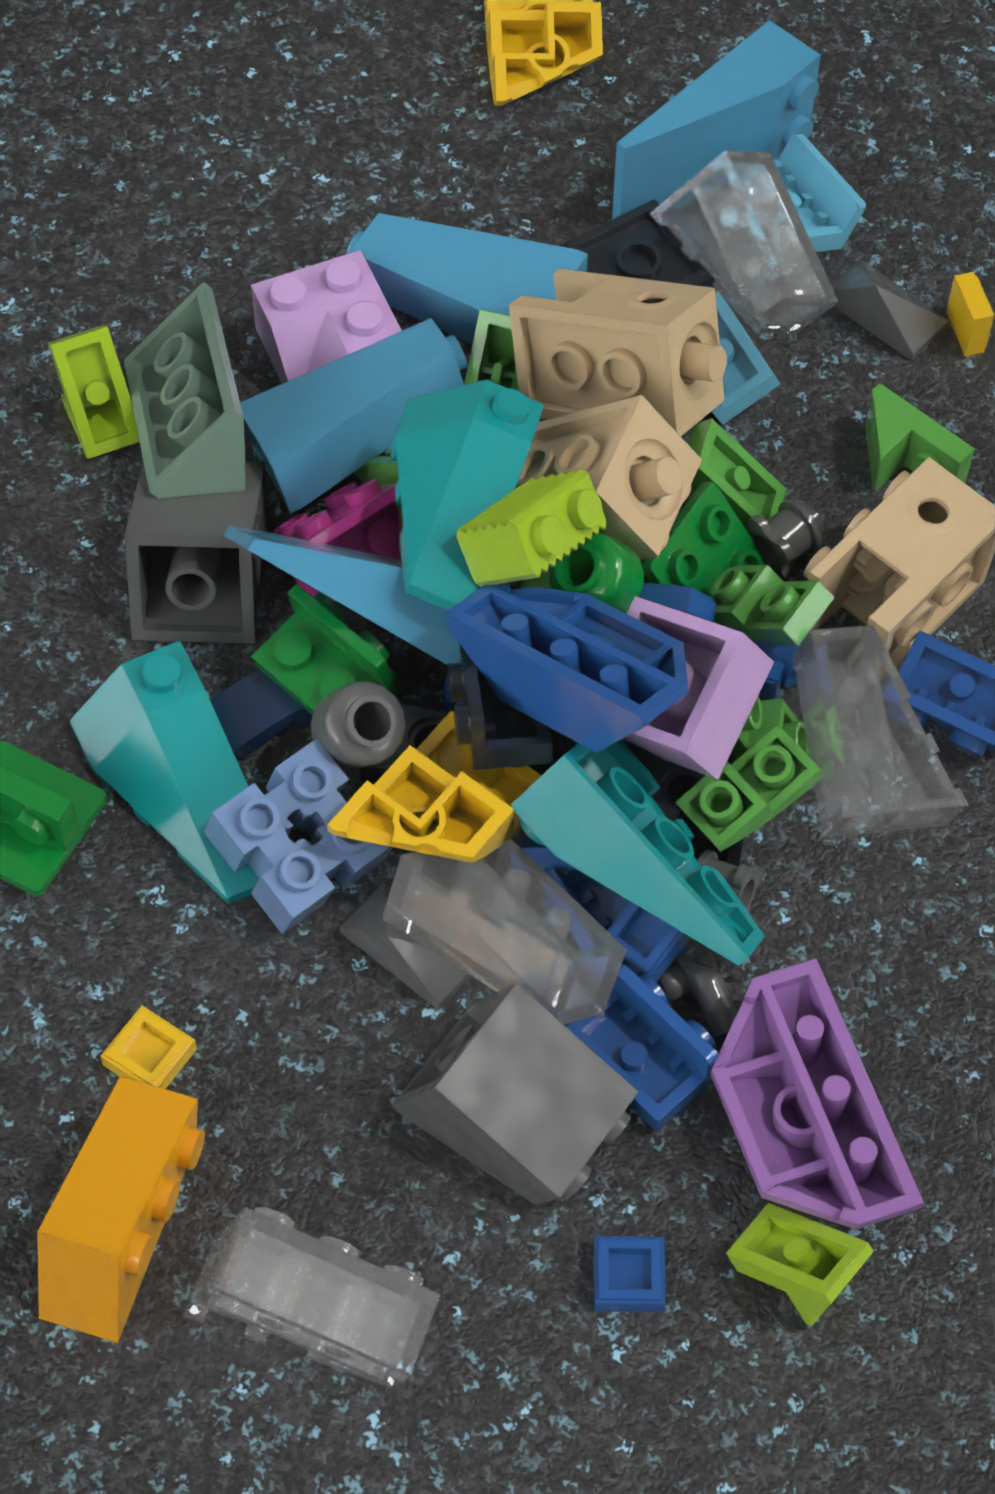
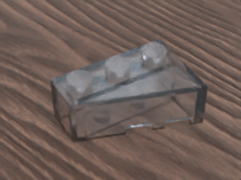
(751, 241)
(867, 738)
(507, 927)
(315, 1296)

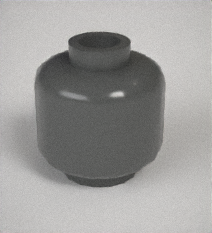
(359, 724)

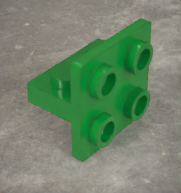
(703, 543)
(320, 653)
(40, 818)

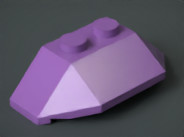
(809, 1106)

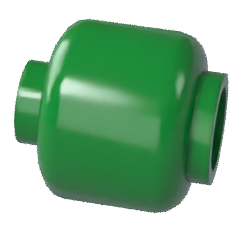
(602, 570)

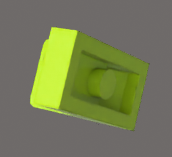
(94, 391)
(799, 1258)

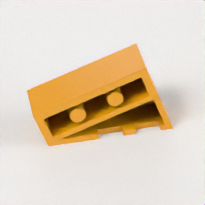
(115, 1207)

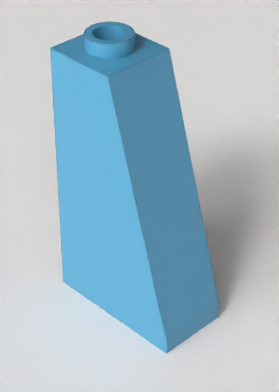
(456, 270)
(347, 410)

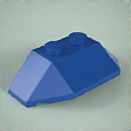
(570, 660)

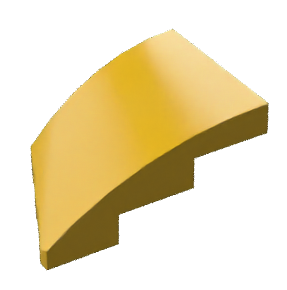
(539, 42)
(437, 802)

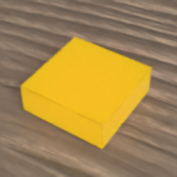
(970, 313)
(149, 1050)

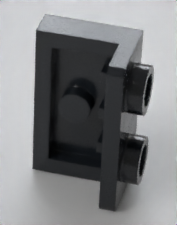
(495, 731)

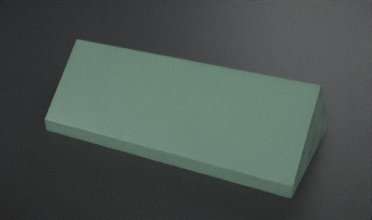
(188, 403)

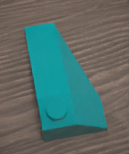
(453, 462)
(167, 756)
(605, 823)

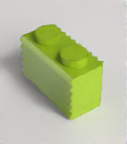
(531, 528)

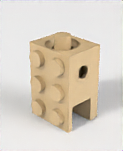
(620, 341)
(634, 464)
(909, 557)

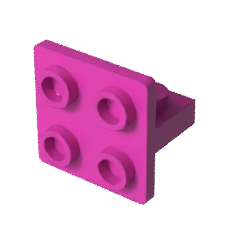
(354, 519)

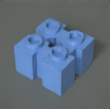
(256, 831)

